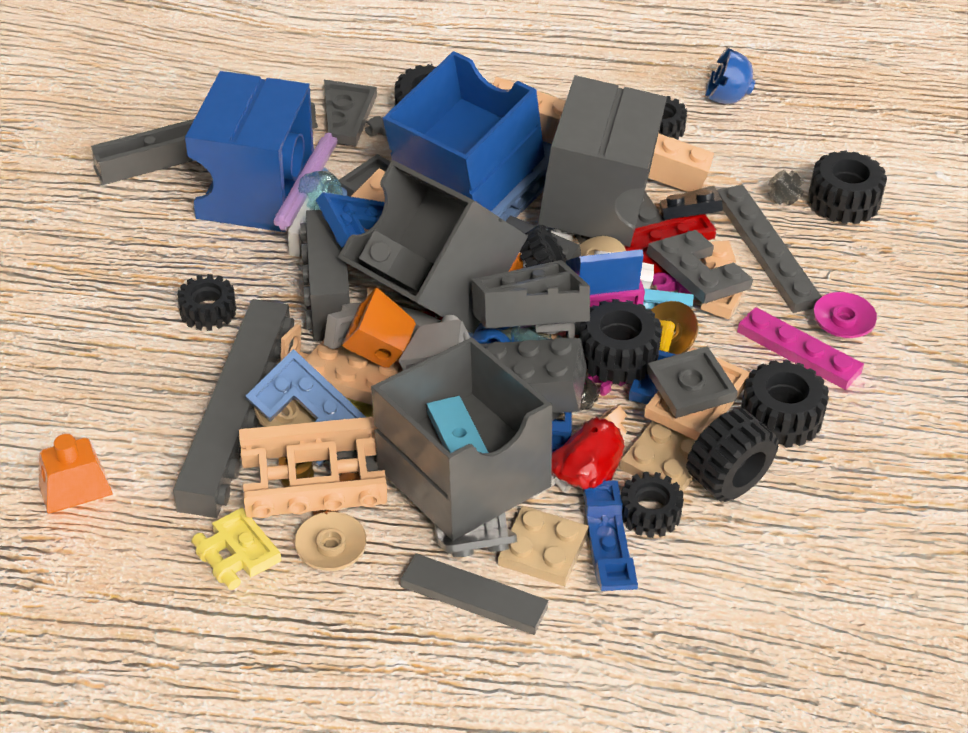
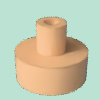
(616, 415)

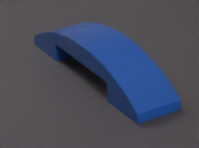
(607, 538)

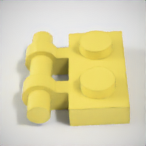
(246, 543)

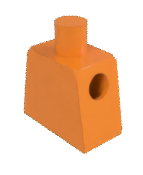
(379, 330)
(71, 474)

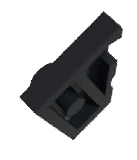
(692, 203)

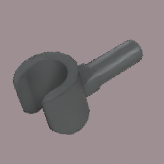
(375, 126)

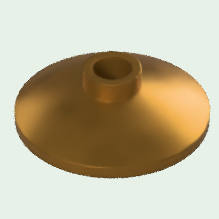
(685, 324)

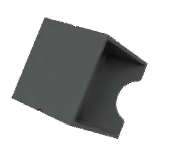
(601, 159)
(444, 229)
(463, 486)

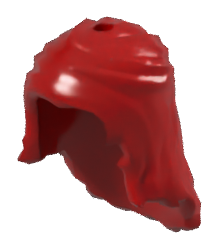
(589, 454)

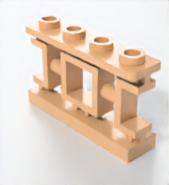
(306, 444)

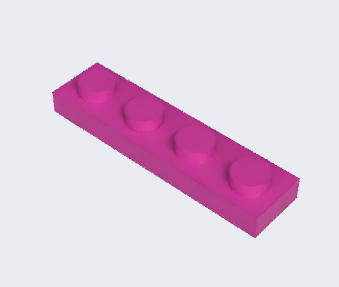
(800, 348)

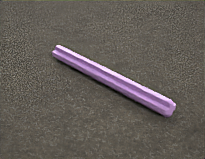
(295, 199)

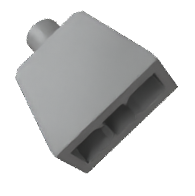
(433, 339)

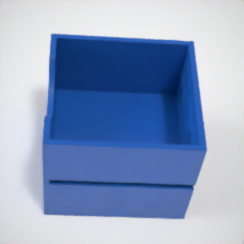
(467, 131)
(254, 145)

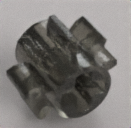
(786, 187)

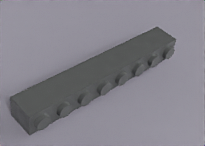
(216, 447)

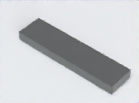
(474, 593)

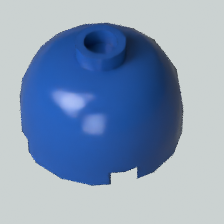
(731, 78)

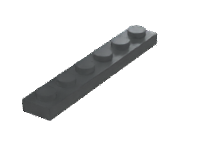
(769, 249)

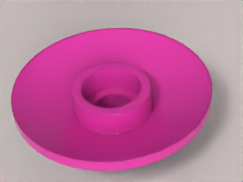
(845, 315)

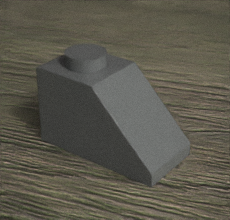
(396, 260)

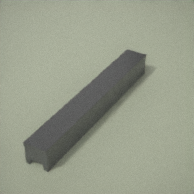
(146, 152)

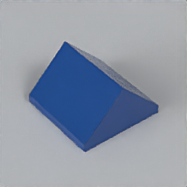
(609, 271)

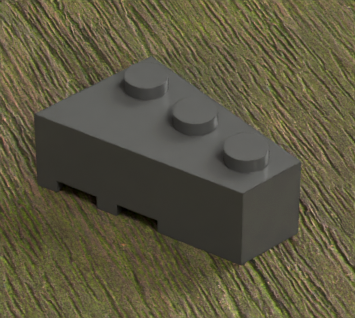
(531, 297)

